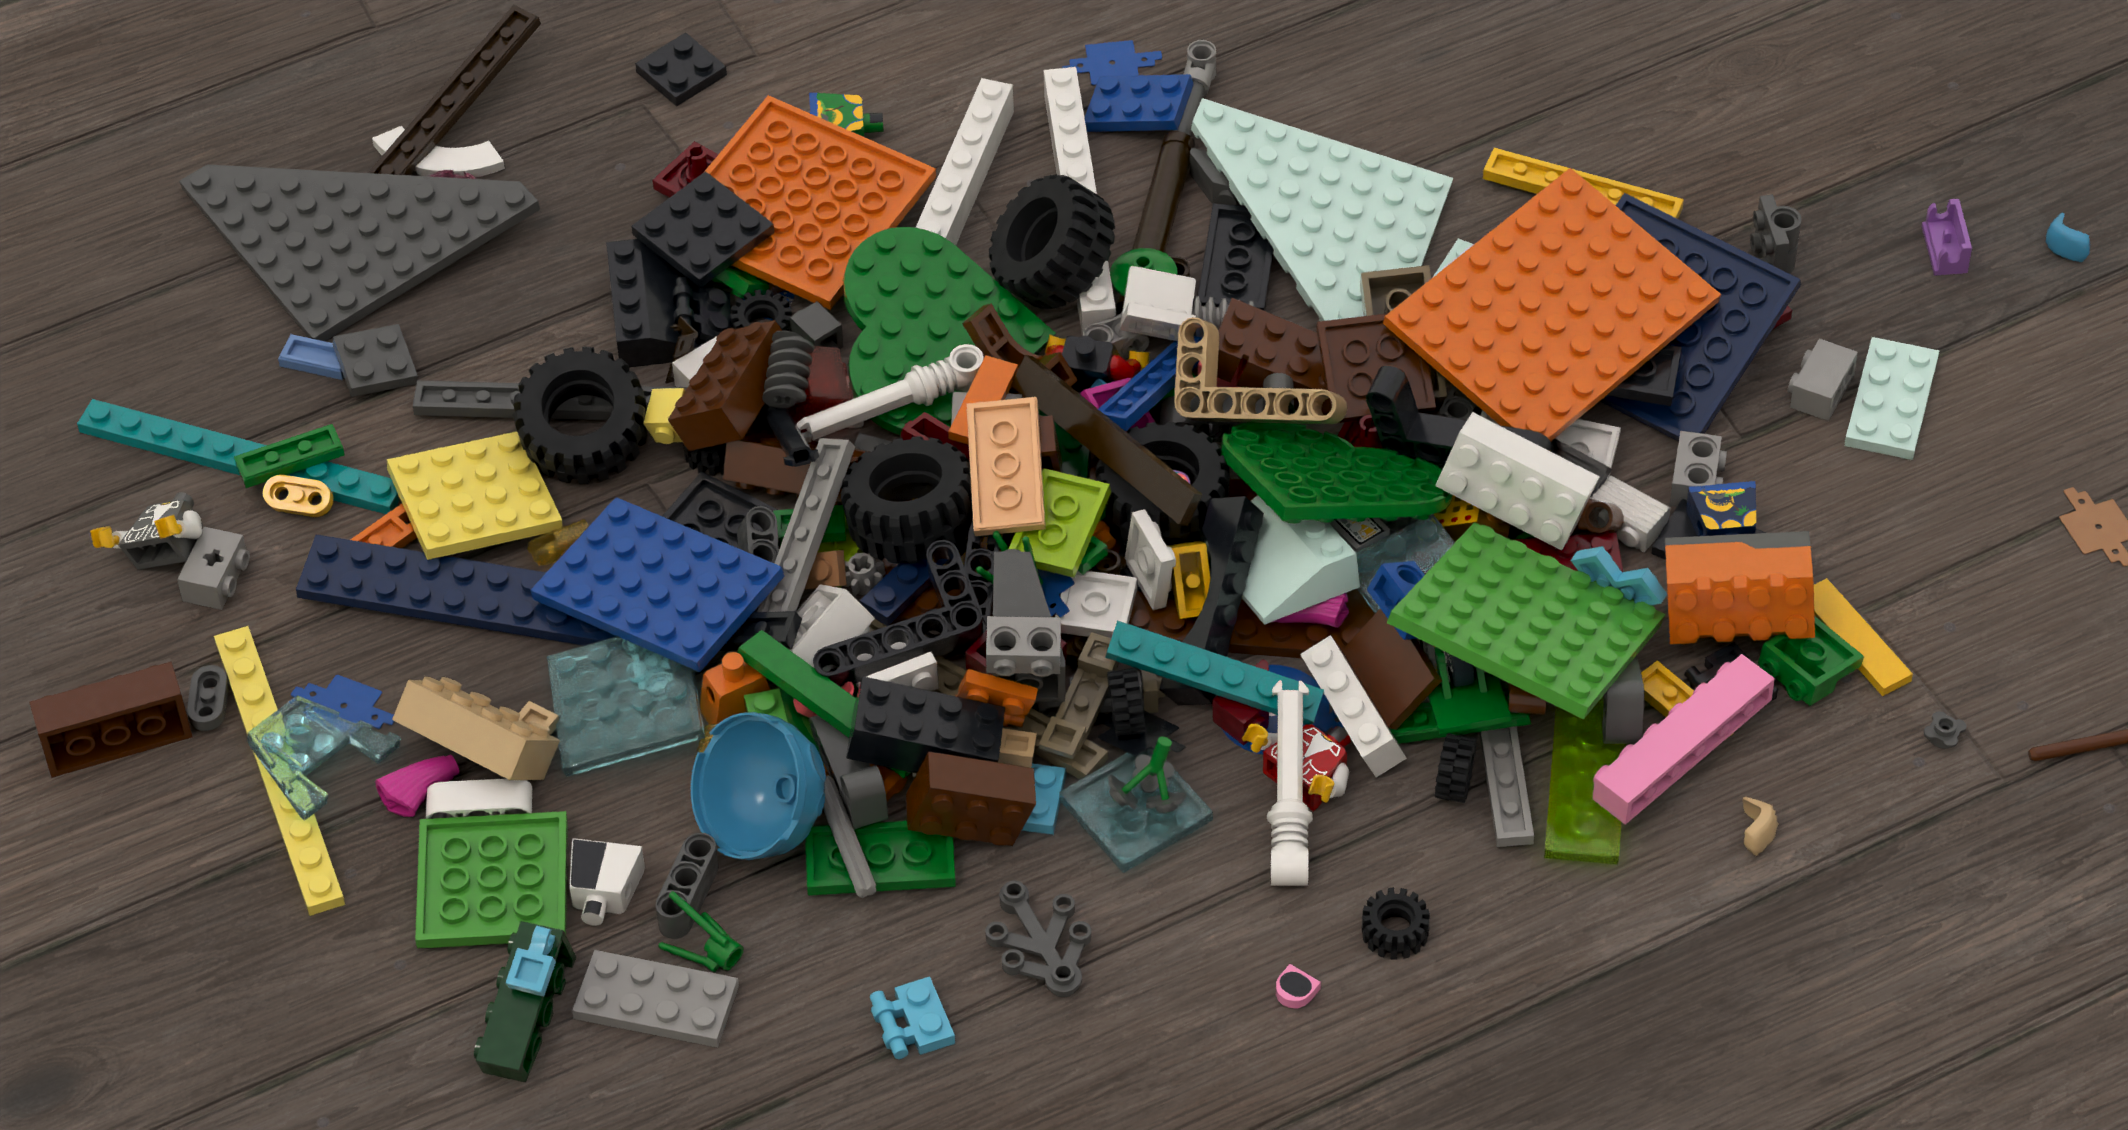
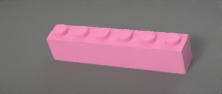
(1682, 738)

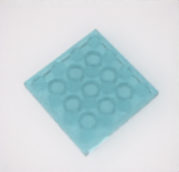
(620, 704)

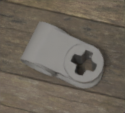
(1110, 332)

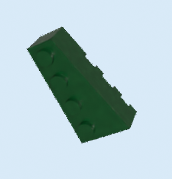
(516, 1016)

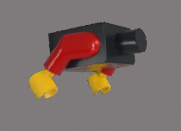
(1096, 360)

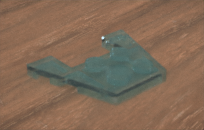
(303, 738)

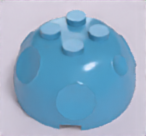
(757, 786)

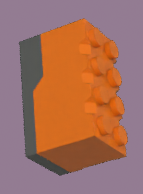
(1740, 586)

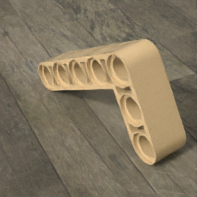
(1243, 398)

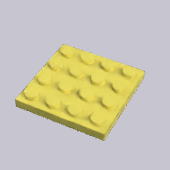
(473, 495)

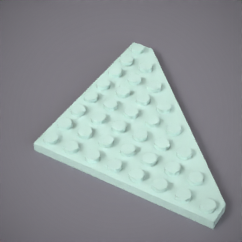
(1323, 203)

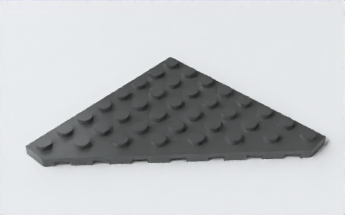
(350, 240)

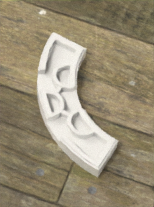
(476, 159)

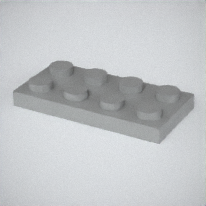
(655, 998)

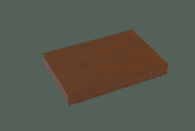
(1391, 669)

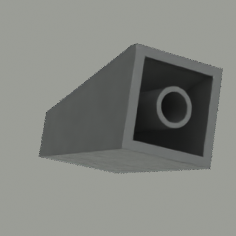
(1020, 594)

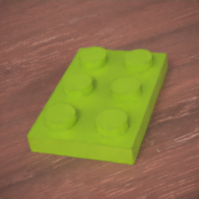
(1071, 516)

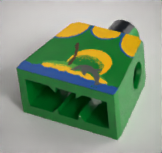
(845, 112)

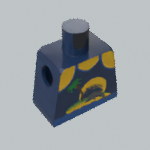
(1722, 508)

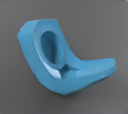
(2067, 241)

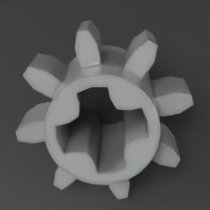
(863, 573)

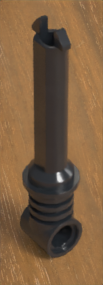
(788, 434)

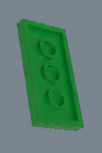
(894, 854)

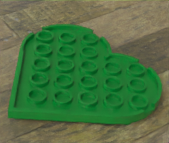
(910, 302)
(1328, 478)

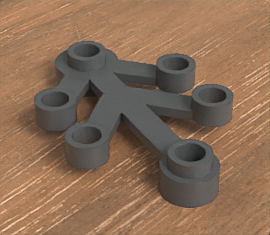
(1039, 941)

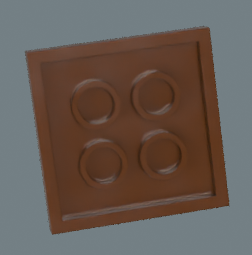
(1356, 350)

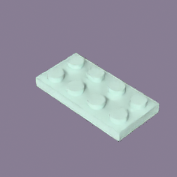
(1892, 398)

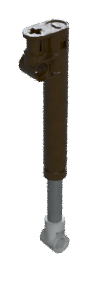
(1174, 163)

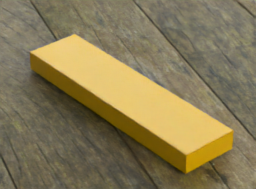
(1880, 663)

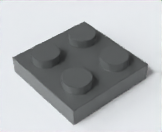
(375, 360)

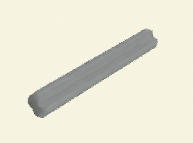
(847, 841)

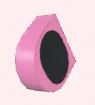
(1296, 987)

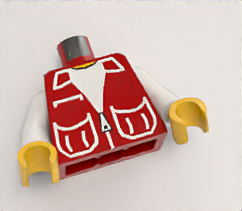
(1323, 760)

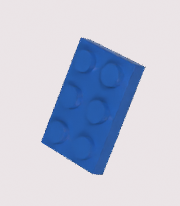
(1138, 103)

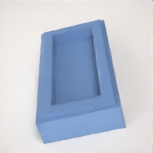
(310, 356)

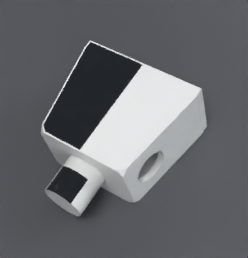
(603, 877)

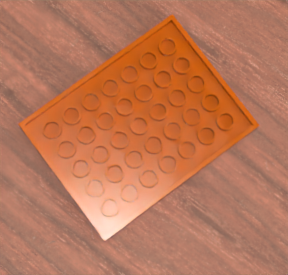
(1552, 308)

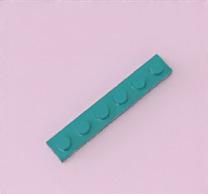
(1205, 670)

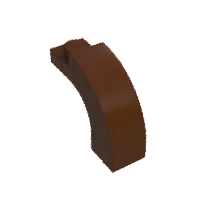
(995, 341)

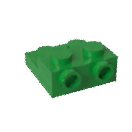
(1809, 665)

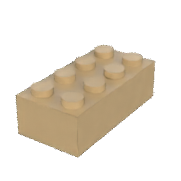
(476, 728)

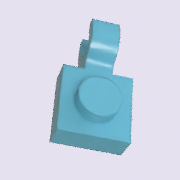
(532, 967)

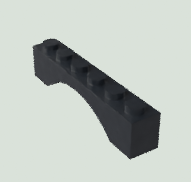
(1232, 534)

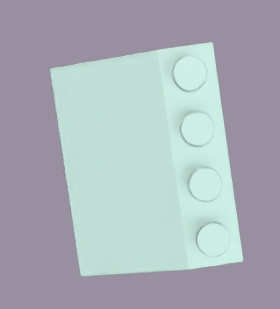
(1296, 566)

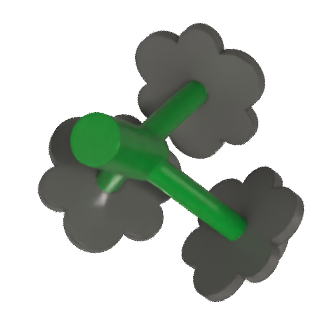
(1151, 774)

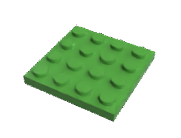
(488, 876)

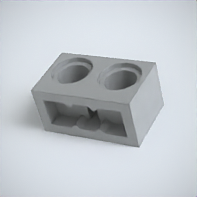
(1696, 463)
(1023, 636)

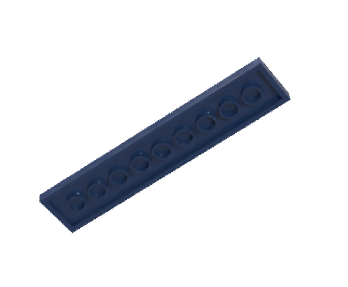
(436, 590)

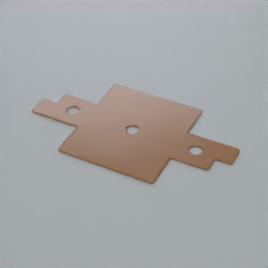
(2082, 526)

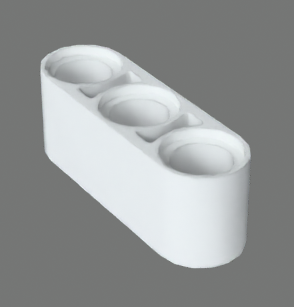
(478, 798)

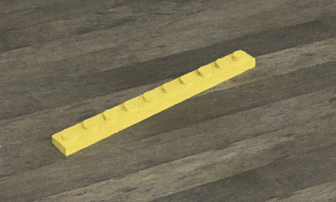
(301, 837)

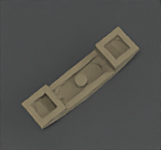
(1083, 700)

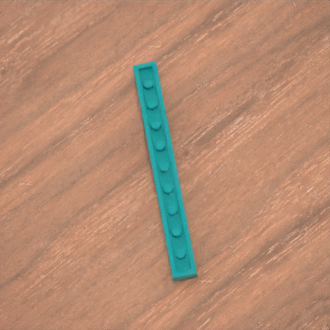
(218, 452)

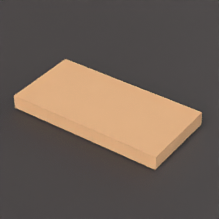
(1006, 466)

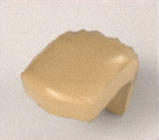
(1764, 827)

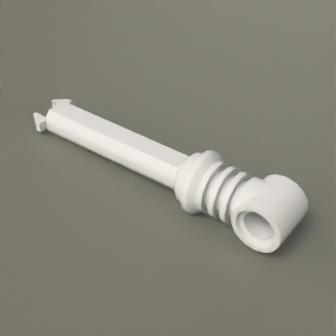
(918, 386)
(1289, 815)

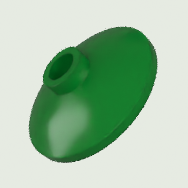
(1143, 258)

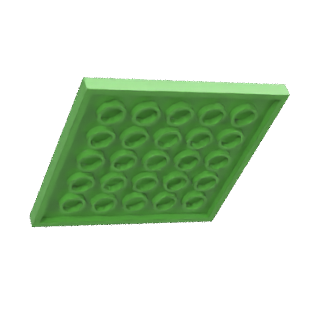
(1527, 619)

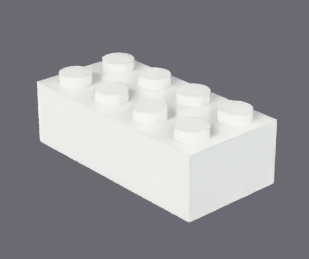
(1517, 481)

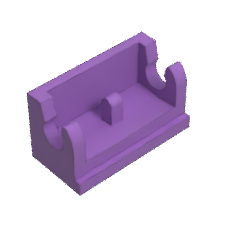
(1947, 239)

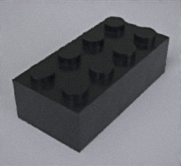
(902, 723)

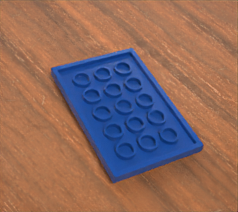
(657, 584)

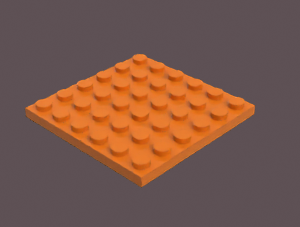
(819, 191)

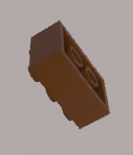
(970, 799)

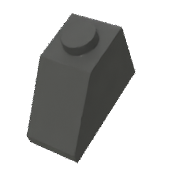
(1210, 180)

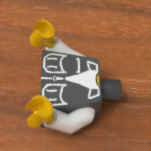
(159, 536)

